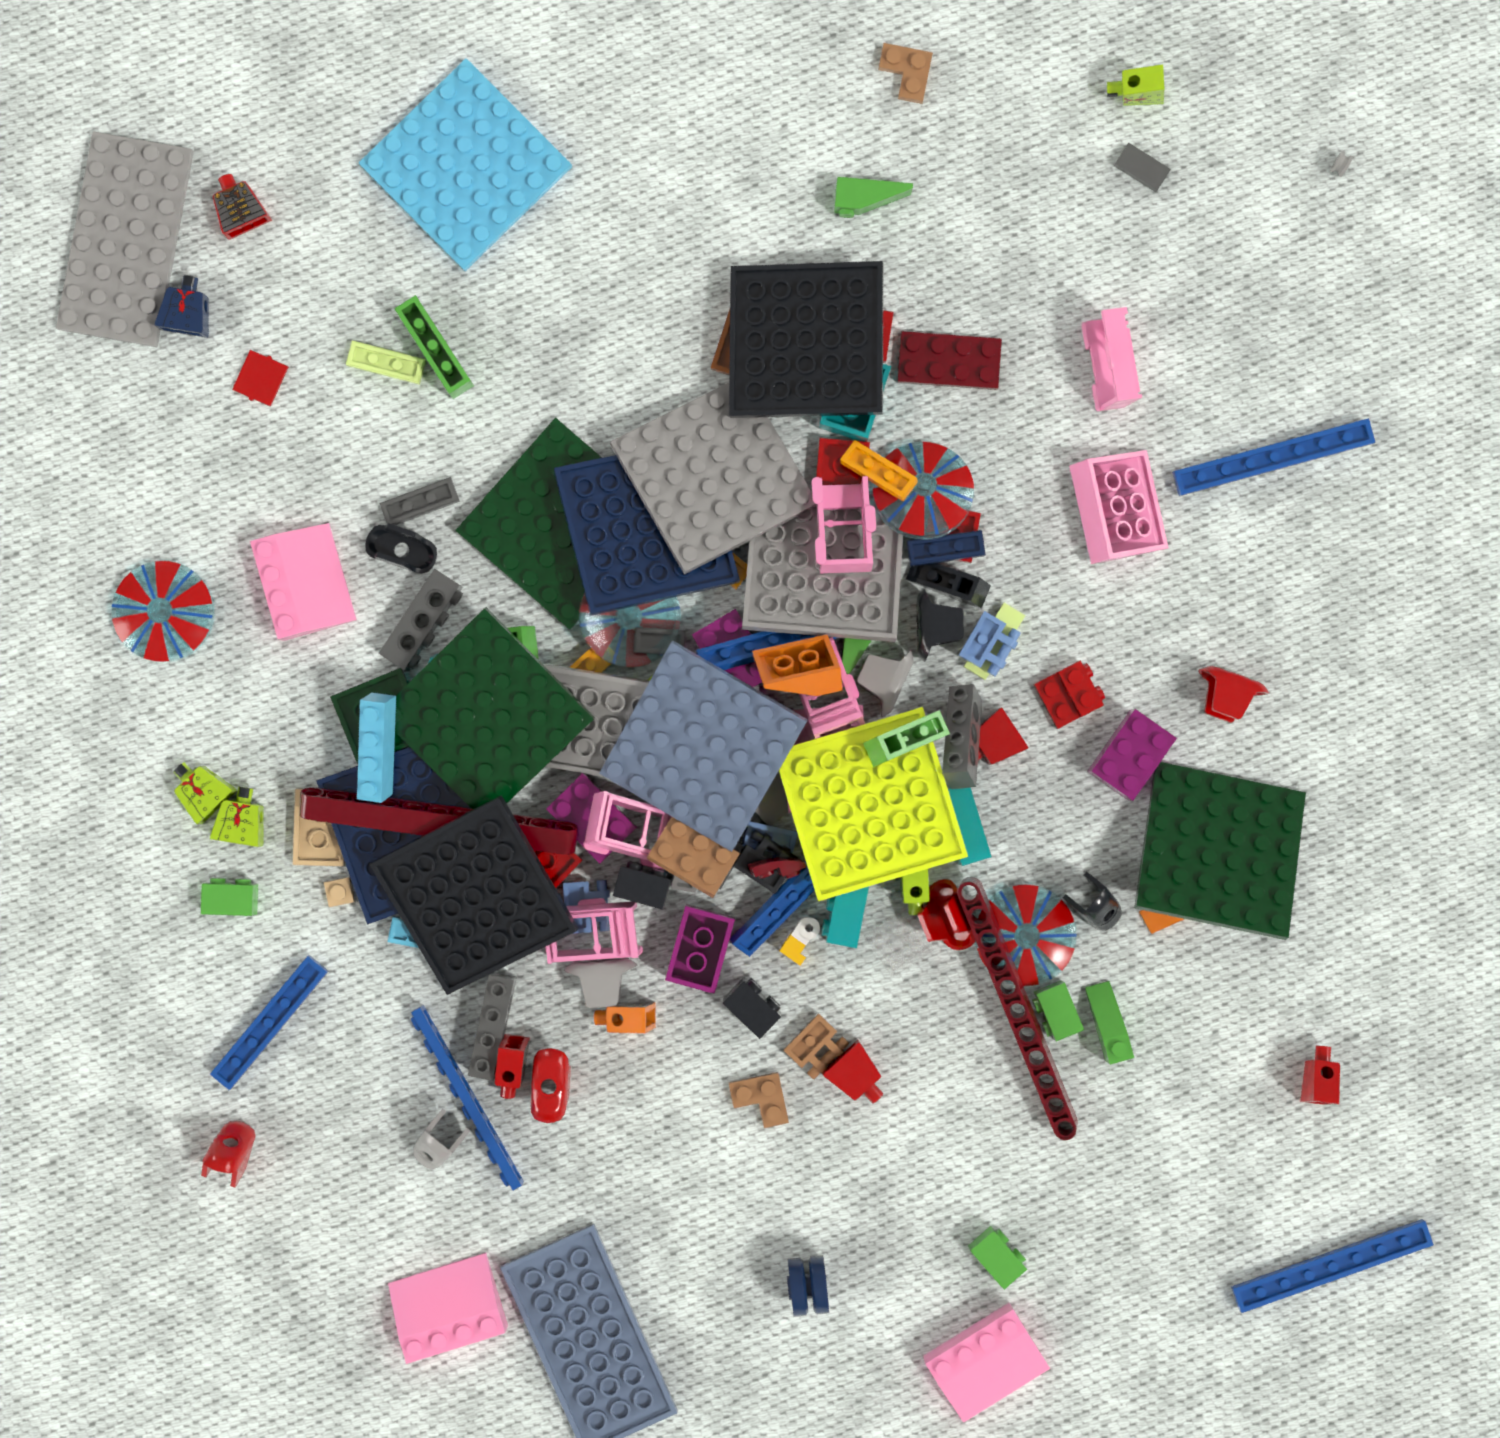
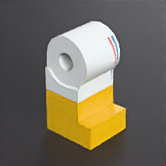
(805, 930)

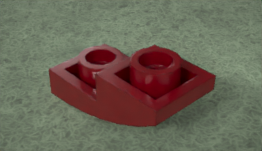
(785, 867)

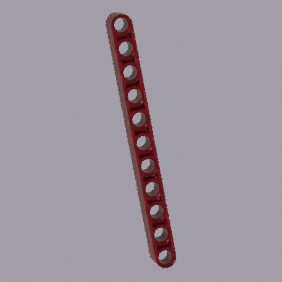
(422, 817)
(1017, 1021)

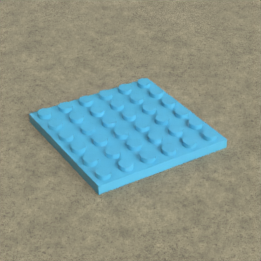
(465, 164)

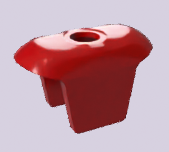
(1229, 693)
(944, 917)
(551, 1065)
(230, 1159)

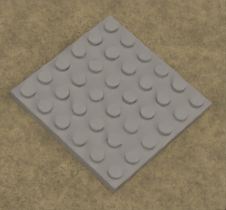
(712, 478)
(792, 596)

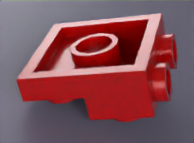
(1070, 694)

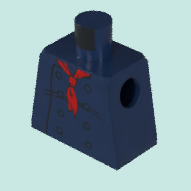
(184, 310)

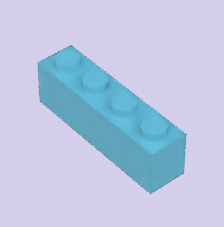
(376, 747)

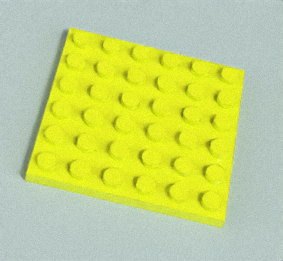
(867, 820)

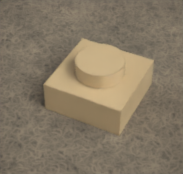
(339, 892)

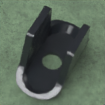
(382, 542)
(936, 624)
(1099, 908)

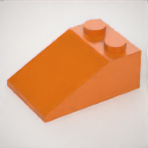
(800, 667)

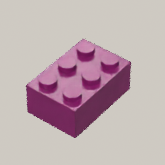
(723, 630)
(1131, 754)
(575, 807)
(700, 948)

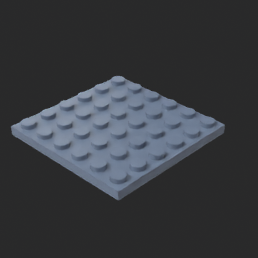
(703, 746)

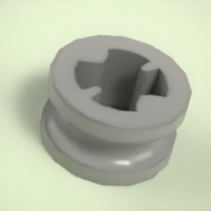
(1341, 163)

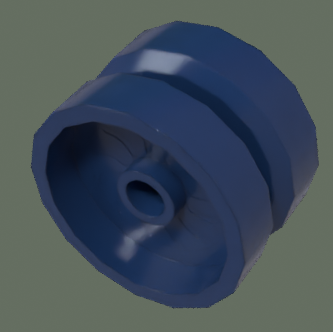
(807, 1286)

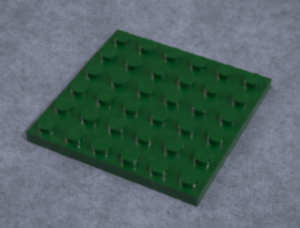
(525, 527)
(487, 713)
(1221, 850)

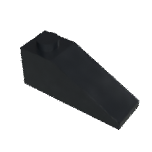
(950, 583)

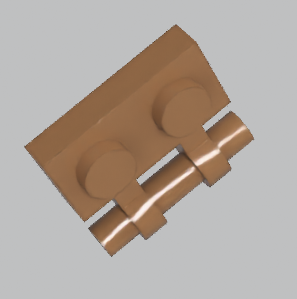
(810, 1041)

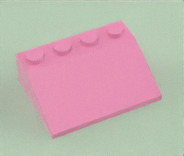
(1118, 506)
(303, 581)
(447, 1308)
(985, 1362)

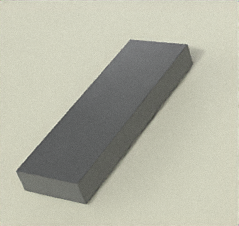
(420, 502)

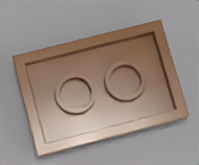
(692, 857)

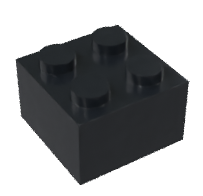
(642, 885)
(752, 1006)

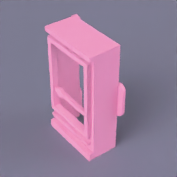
(1112, 360)
(844, 497)
(837, 713)
(598, 822)
(621, 927)

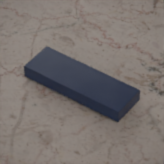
(946, 548)

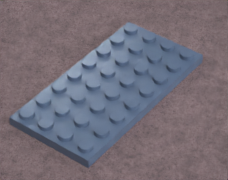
(589, 1337)

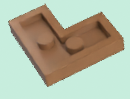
(910, 63)
(765, 1091)

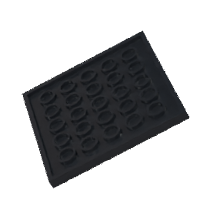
(806, 339)
(474, 895)

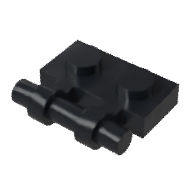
(750, 855)

